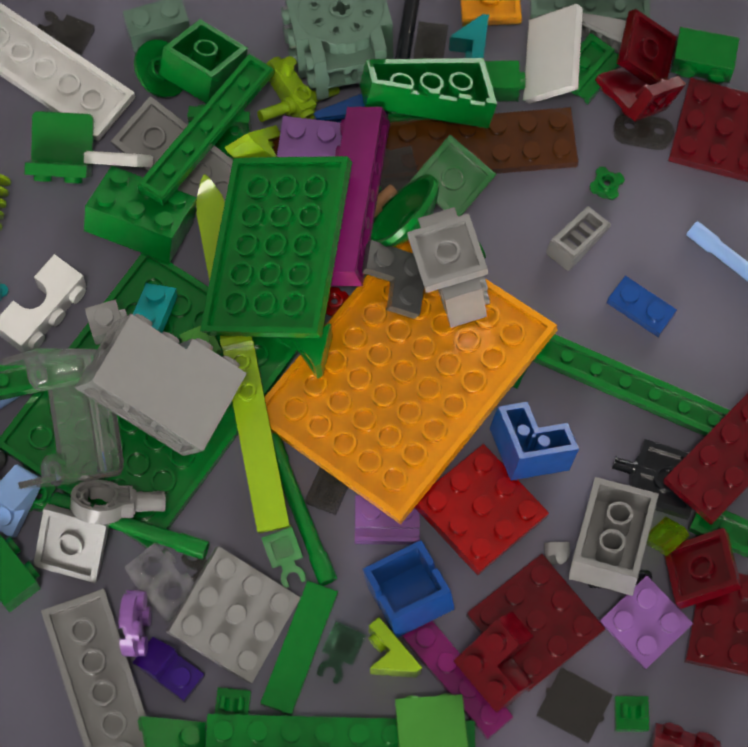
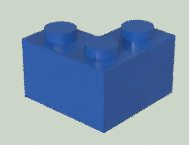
(530, 449)

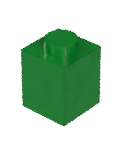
(506, 79)

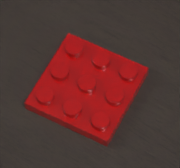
(480, 509)

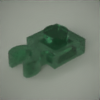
(342, 646)

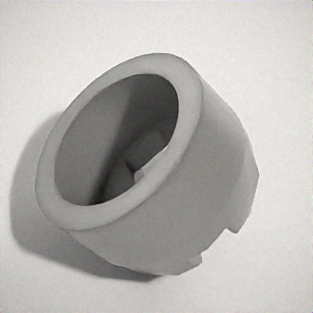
(557, 552)

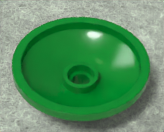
(404, 209)

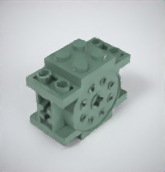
(336, 39)

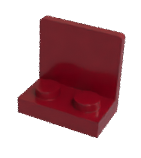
(636, 96)

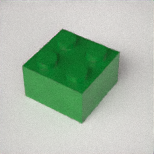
(201, 59)

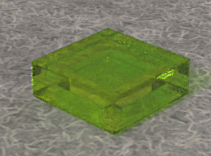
(666, 536)

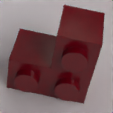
(490, 662)

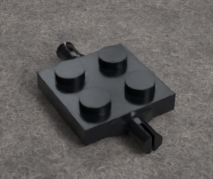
(649, 472)

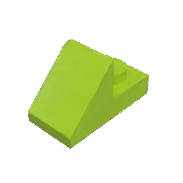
(255, 144)
(397, 660)

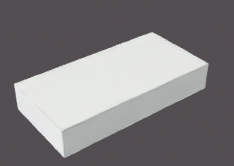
(118, 159)

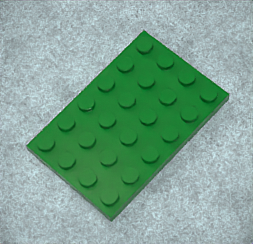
(277, 247)

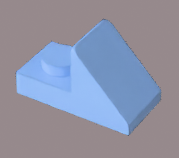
(15, 502)

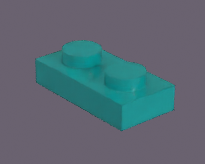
(156, 304)

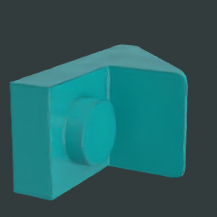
(470, 38)

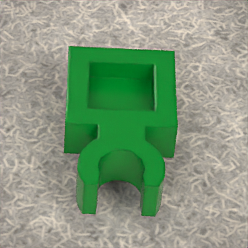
(283, 551)

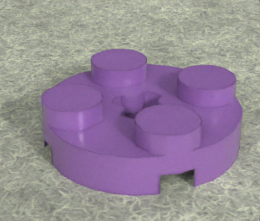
(133, 618)

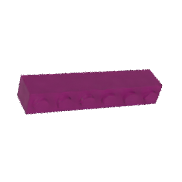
(364, 142)

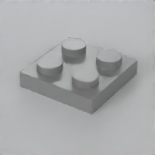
(447, 253)
(70, 544)

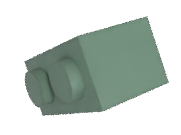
(155, 20)

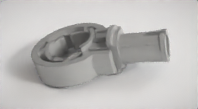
(122, 502)

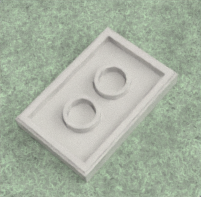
(553, 54)

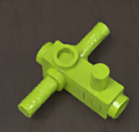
(295, 97)

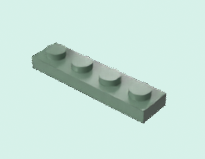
(608, 8)

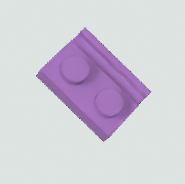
(376, 527)

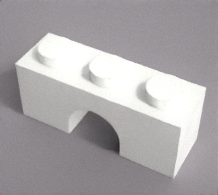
(27, 327)

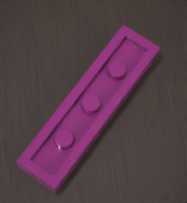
(438, 656)

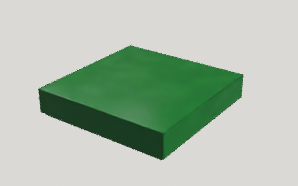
(458, 173)

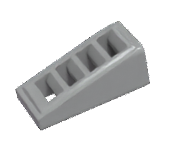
(605, 28)
(567, 253)

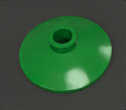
(146, 61)

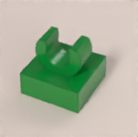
(232, 701)
(631, 713)

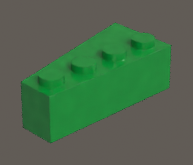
(431, 88)

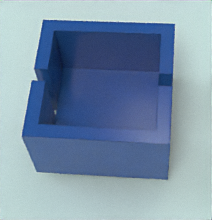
(406, 589)

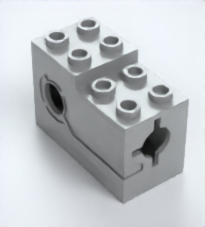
(162, 385)

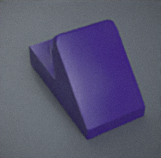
(169, 669)

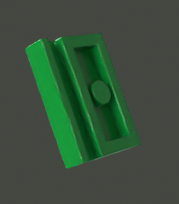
(595, 59)

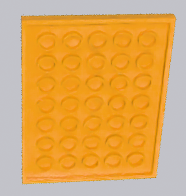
(403, 390)

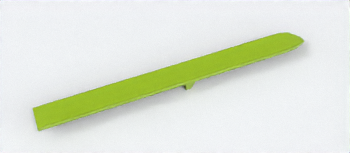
(249, 399)

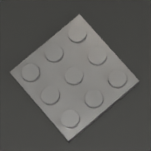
(233, 614)

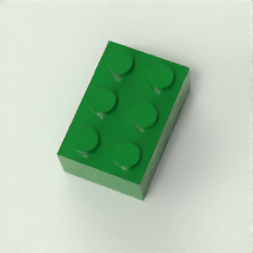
(134, 219)

